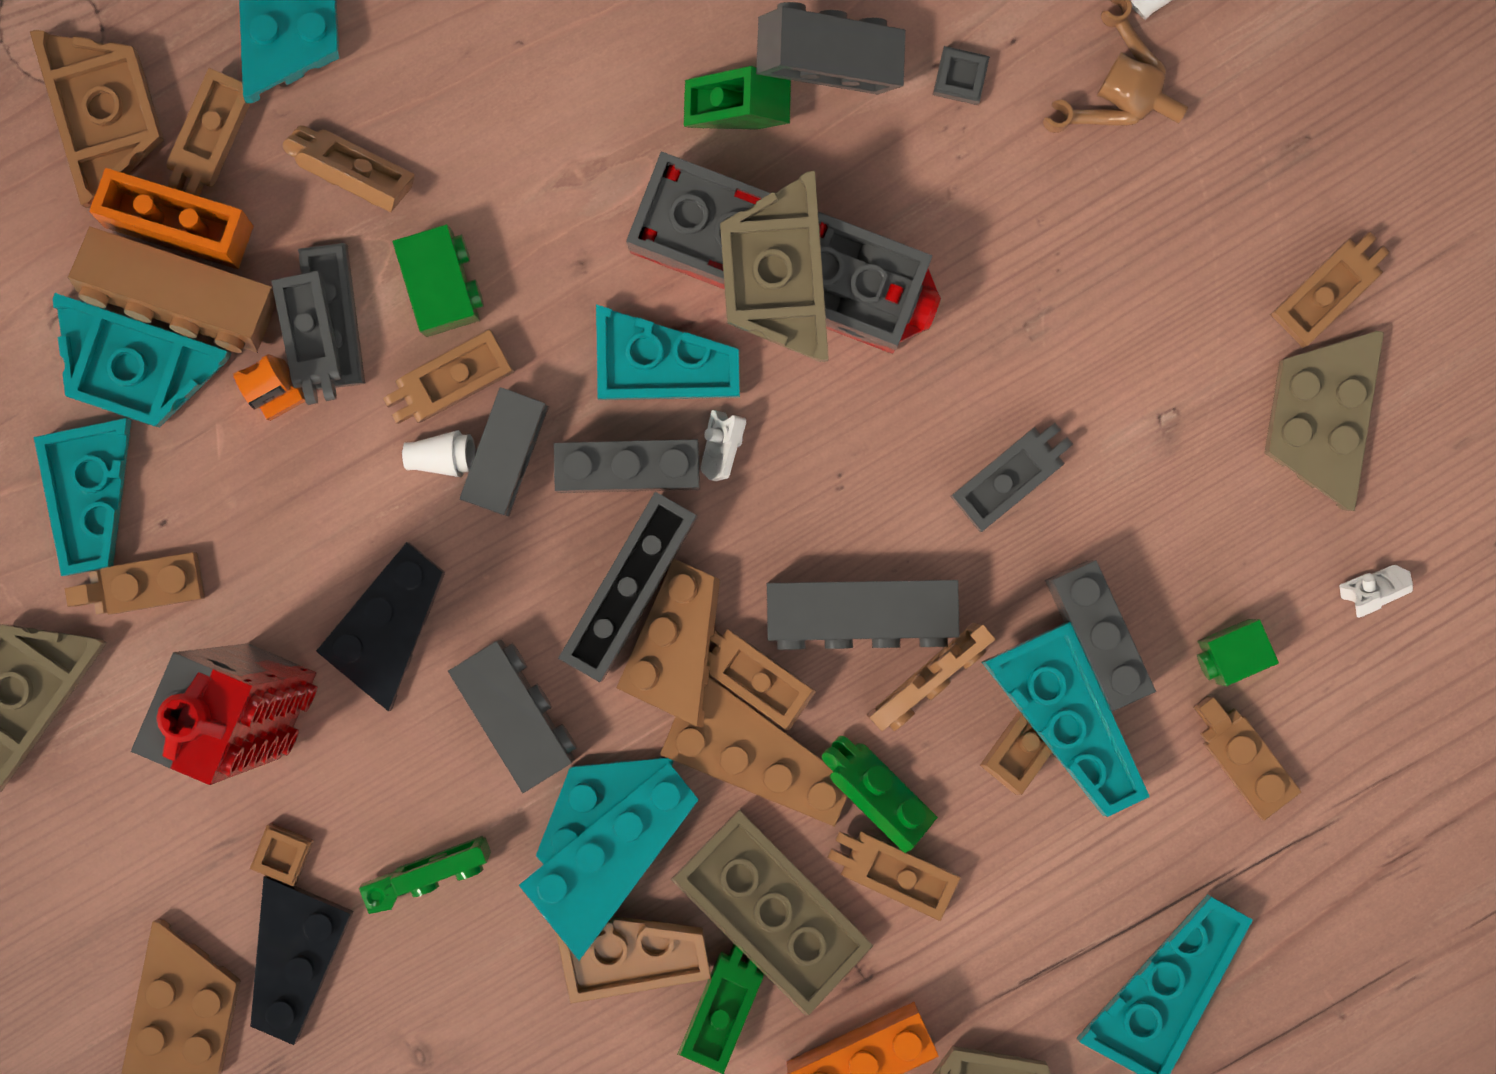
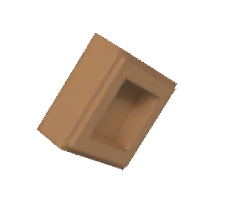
(281, 854)

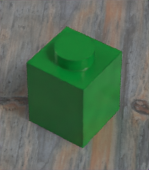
(1236, 653)

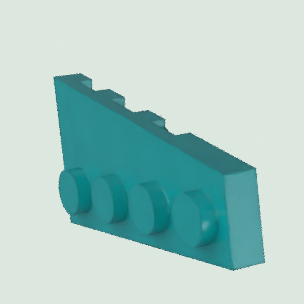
(1067, 709)

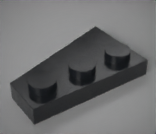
(383, 626)
(293, 956)

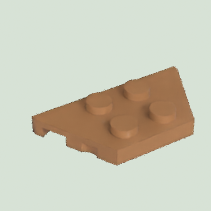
(98, 106)
(180, 1009)

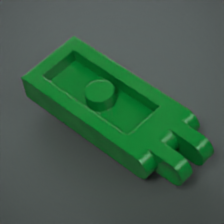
(878, 793)
(721, 1011)

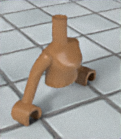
(1129, 85)

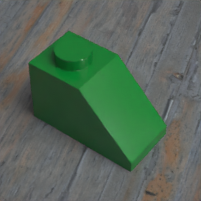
(737, 100)

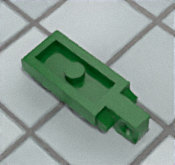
(423, 874)

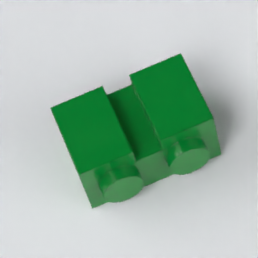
(437, 281)

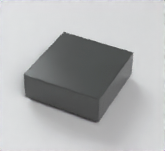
(961, 75)

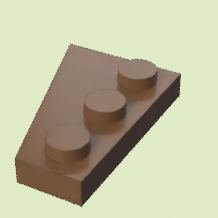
(673, 647)
(932, 677)
(635, 958)

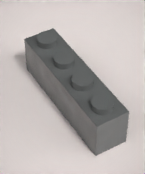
(628, 587)
(862, 611)

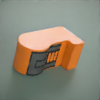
(269, 387)

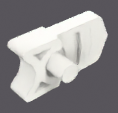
(722, 439)
(1376, 589)

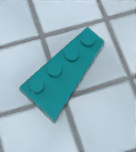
(602, 865)
(1164, 1000)

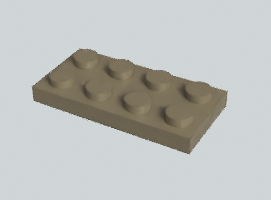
(772, 912)

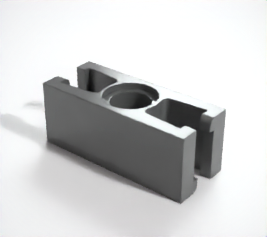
(504, 452)

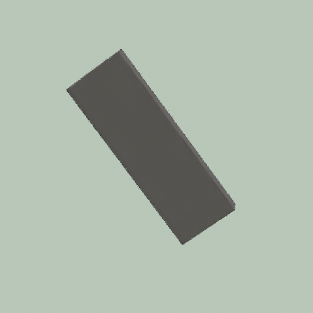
(336, 272)

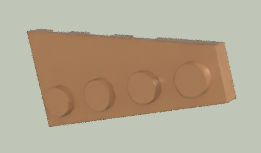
(754, 756)

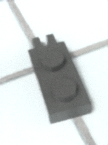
(308, 334)
(1010, 477)

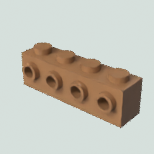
(172, 290)

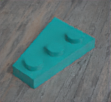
(660, 363)
(84, 492)

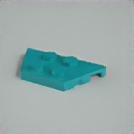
(285, 41)
(130, 363)
(589, 795)

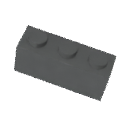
(830, 49)
(626, 466)
(1100, 628)
(514, 714)

